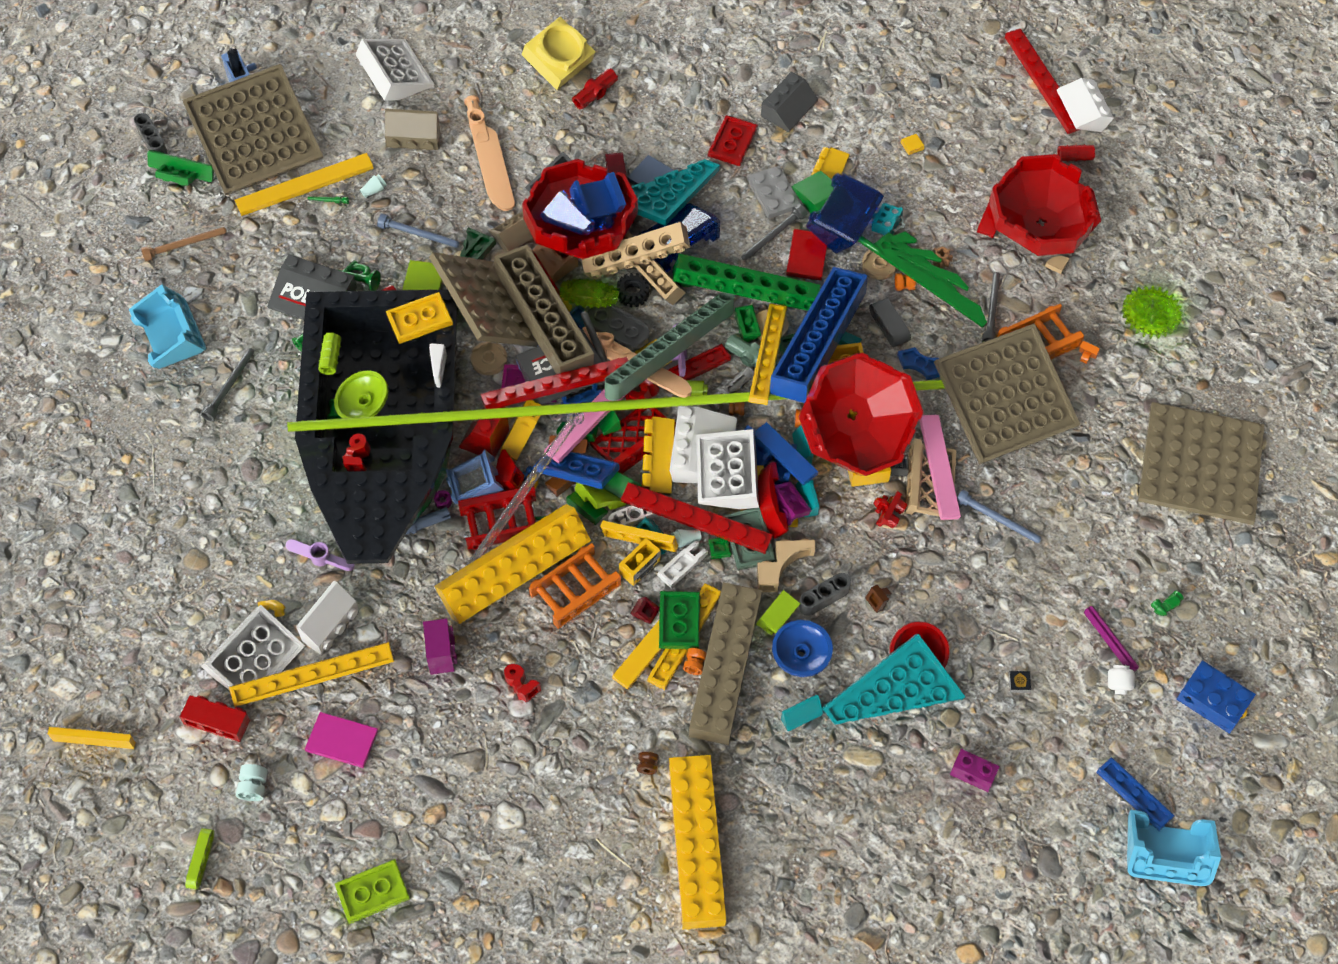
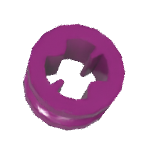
(442, 493)

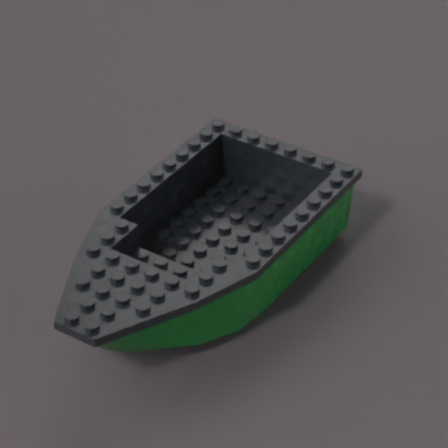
(406, 461)

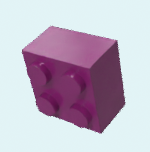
(440, 646)

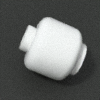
(1121, 679)

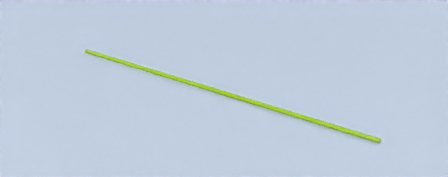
(543, 410)

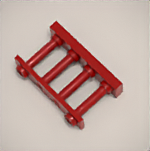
(488, 504)

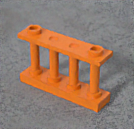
(1056, 347)
(577, 603)

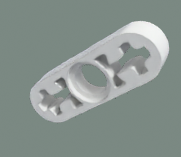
(619, 515)

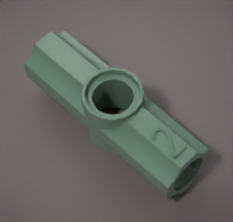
(747, 352)

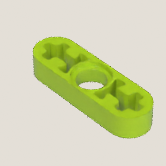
(199, 859)

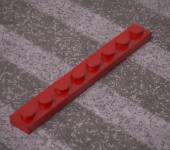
(1040, 76)
(550, 384)
(696, 518)

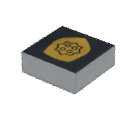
(1019, 681)

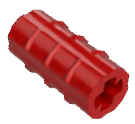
(1076, 152)

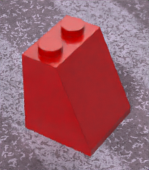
(485, 435)

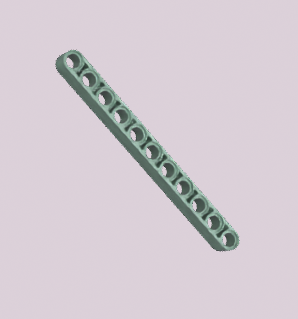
(668, 346)

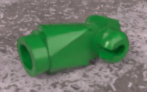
(1168, 604)

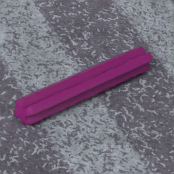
(1110, 638)

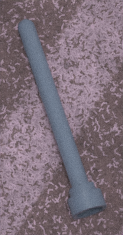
(386, 222)
(966, 499)

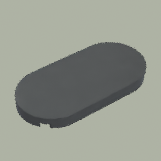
(626, 328)

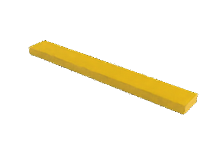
(304, 184)
(767, 354)
(311, 674)

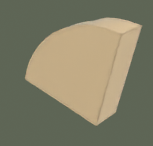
(1057, 263)

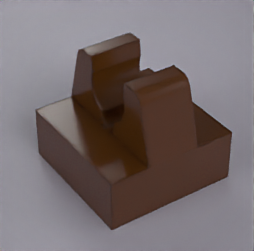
(878, 597)

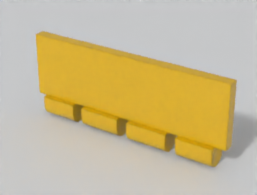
(831, 161)
(660, 449)

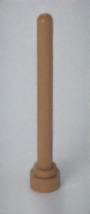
(149, 252)

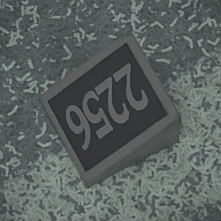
(900, 469)

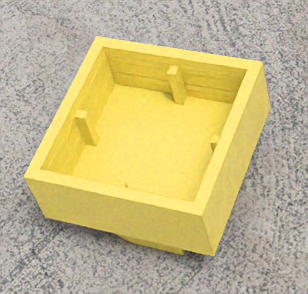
(558, 52)

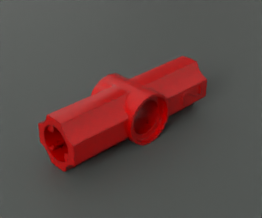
(595, 88)

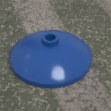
(806, 638)

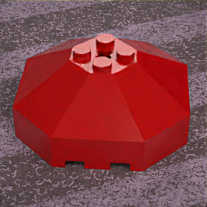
(561, 178)
(1045, 191)
(884, 419)

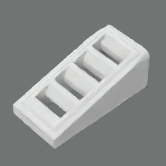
(438, 360)

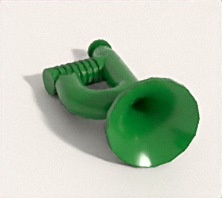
(371, 279)

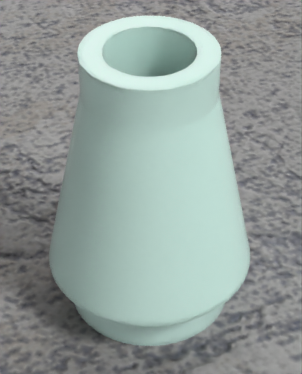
(373, 186)
(686, 537)

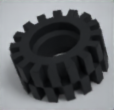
(633, 298)

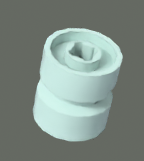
(251, 786)

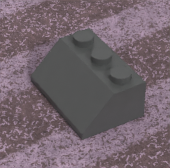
(788, 102)

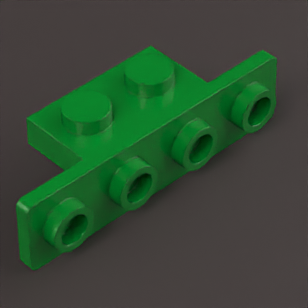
(178, 169)

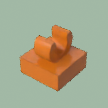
(1088, 351)

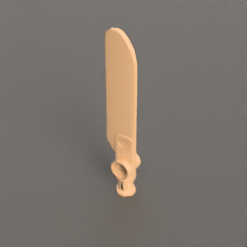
(489, 157)
(662, 378)

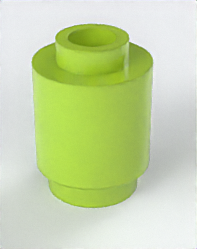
(698, 387)

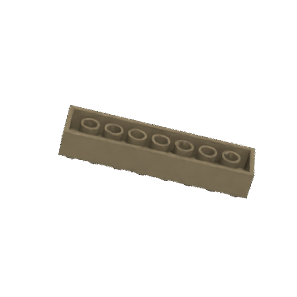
(543, 310)
(725, 664)

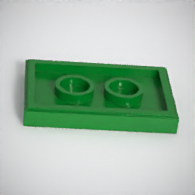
(679, 620)

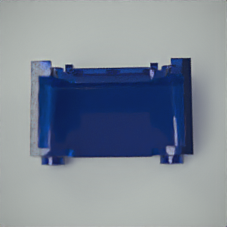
(844, 212)
(565, 214)
(699, 226)

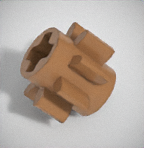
(943, 253)

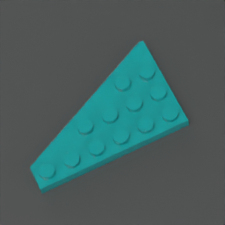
(672, 191)
(900, 682)

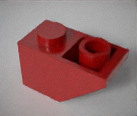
(509, 473)

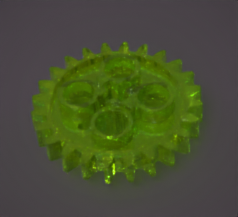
(589, 293)
(1138, 311)

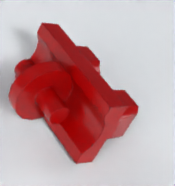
(887, 508)

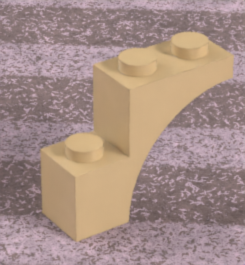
(785, 553)

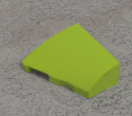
(598, 497)

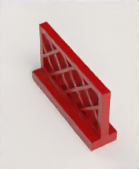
(628, 455)

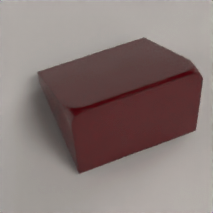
(645, 610)

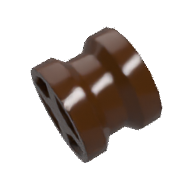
(736, 408)
(647, 763)

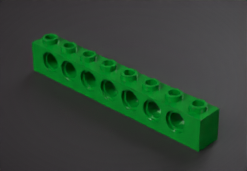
(745, 282)

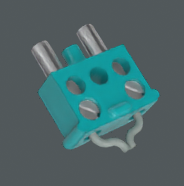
(887, 219)

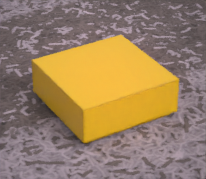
(912, 144)

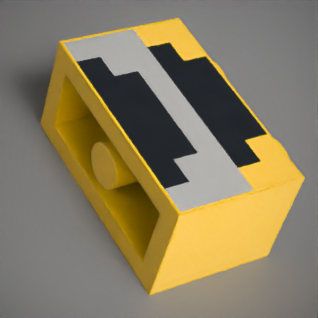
(639, 562)

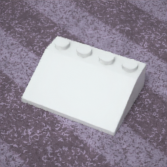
(393, 68)
(689, 423)
(727, 469)
(253, 650)

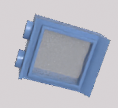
(473, 478)

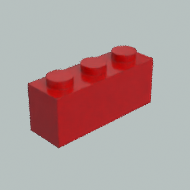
(215, 718)

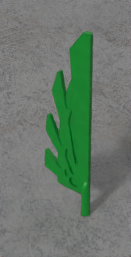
(935, 279)

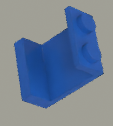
(598, 197)

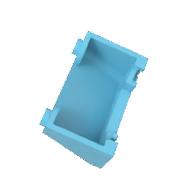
(168, 327)
(1172, 853)

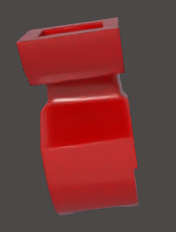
(647, 391)
(359, 449)
(516, 677)

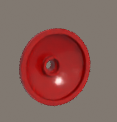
(929, 633)

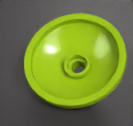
(361, 395)

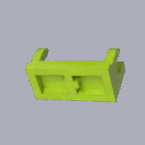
(778, 613)

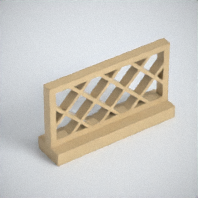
(914, 480)

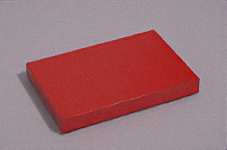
(732, 140)
(806, 256)

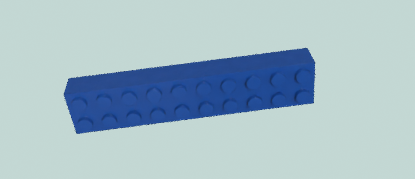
(818, 334)

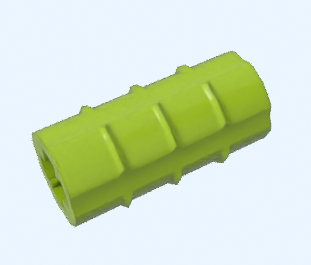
(329, 353)

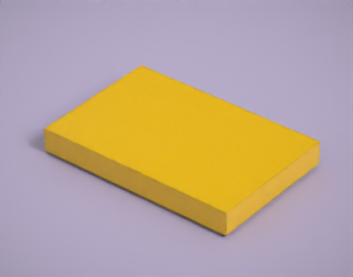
(419, 317)

